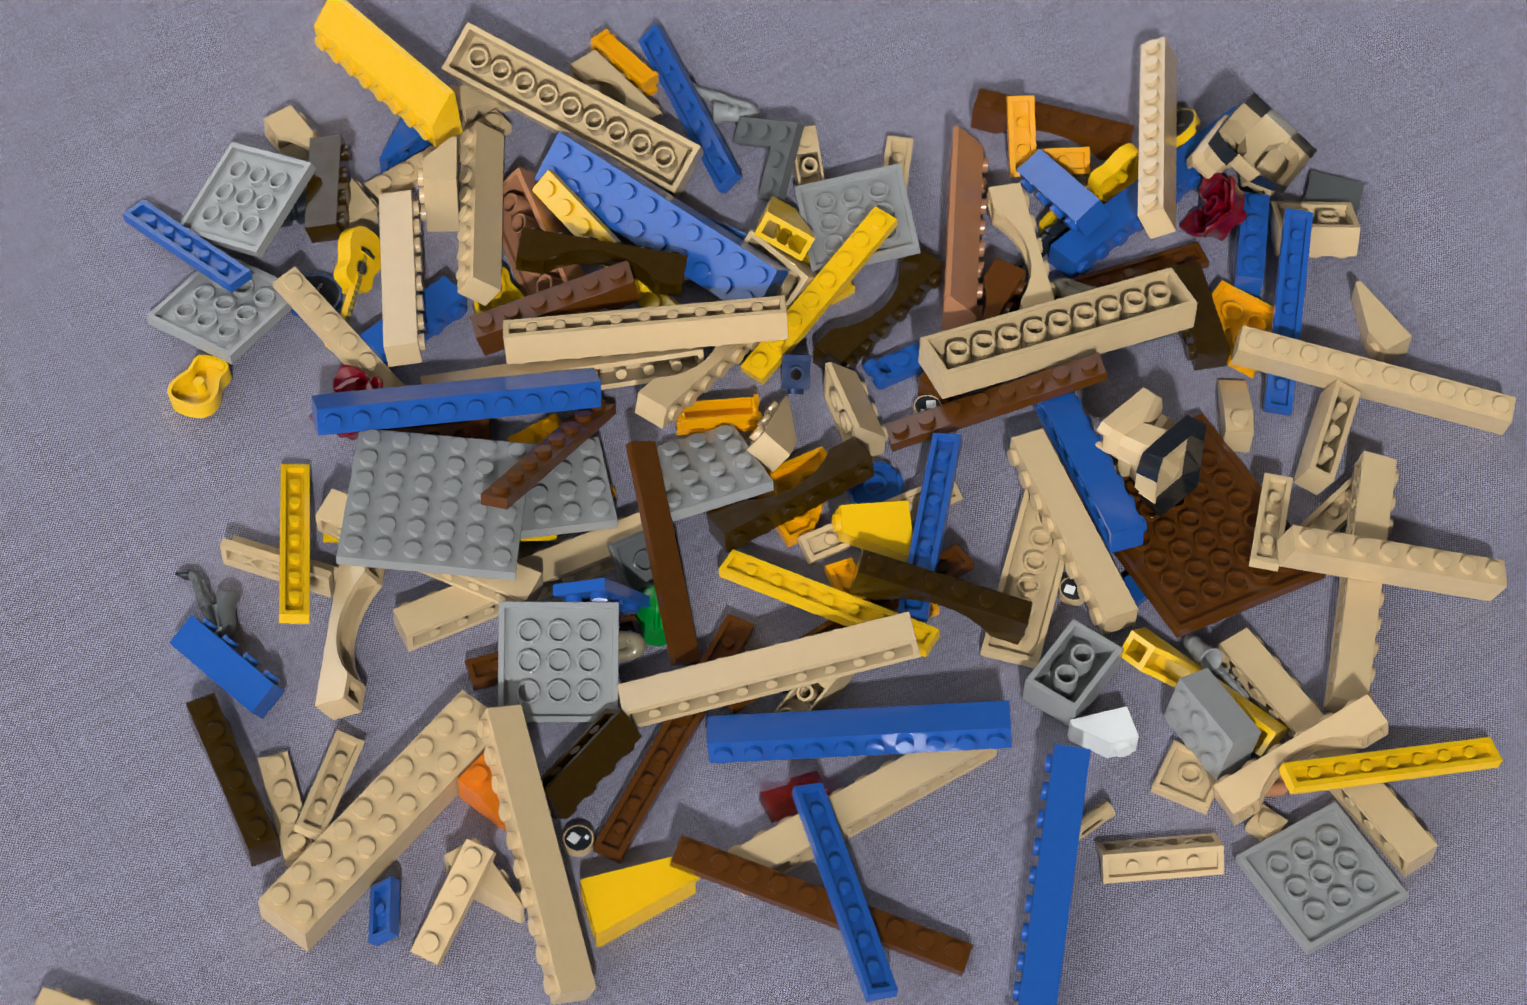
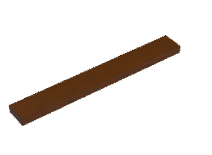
(1179, 256)
(663, 553)

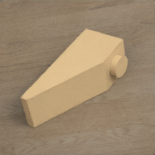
(1379, 330)
(1235, 414)

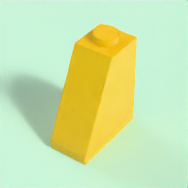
(784, 229)
(876, 527)

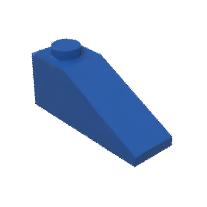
(402, 145)

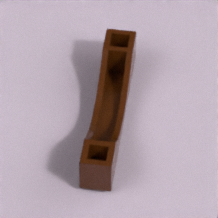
(1087, 130)
(604, 288)
(1000, 290)

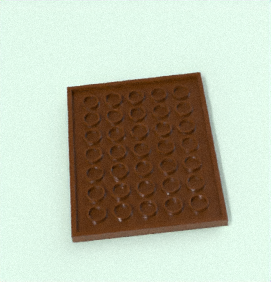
(1201, 549)

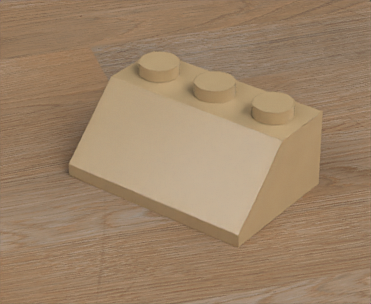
(440, 188)
(1333, 227)
(799, 275)
(852, 410)

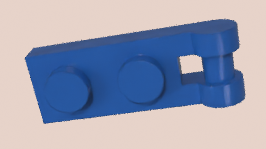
(899, 367)

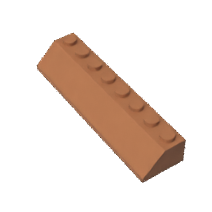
(527, 210)
(964, 231)

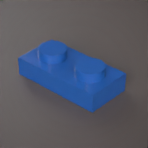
(384, 911)

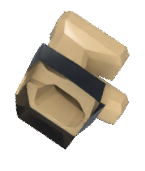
(1256, 145)
(1154, 450)

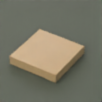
(1185, 779)

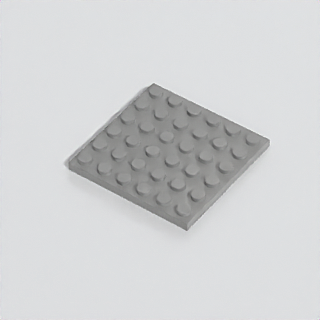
(420, 505)

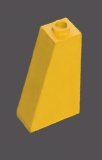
(632, 896)

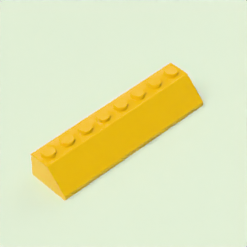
(388, 71)

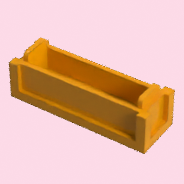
(626, 62)
(710, 414)

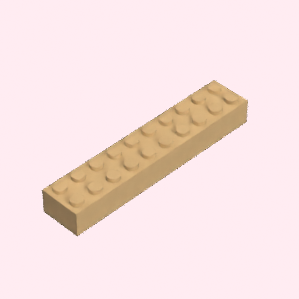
(570, 106)
(1056, 332)
(376, 826)

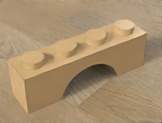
(598, 70)

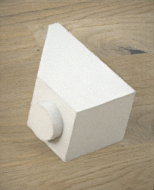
(1105, 733)

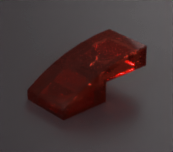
(779, 801)

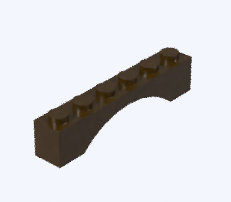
(545, 251)
(849, 344)
(745, 520)
(994, 611)
(234, 779)

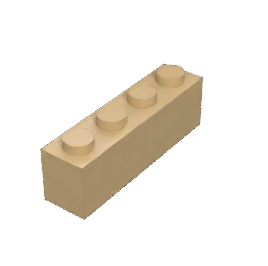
(1326, 437)

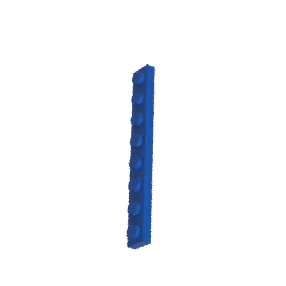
(690, 108)
(1289, 301)
(932, 513)
(844, 892)

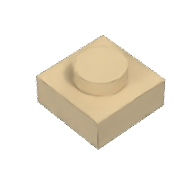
(1265, 824)

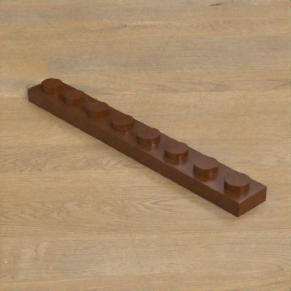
(996, 401)
(546, 456)

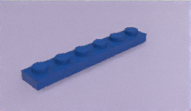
(187, 246)

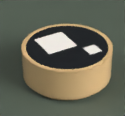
(925, 402)
(1068, 593)
(578, 841)

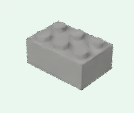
(1072, 673)
(1211, 723)

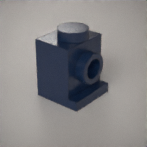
(792, 362)

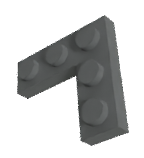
(782, 140)

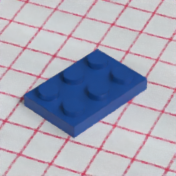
(602, 591)

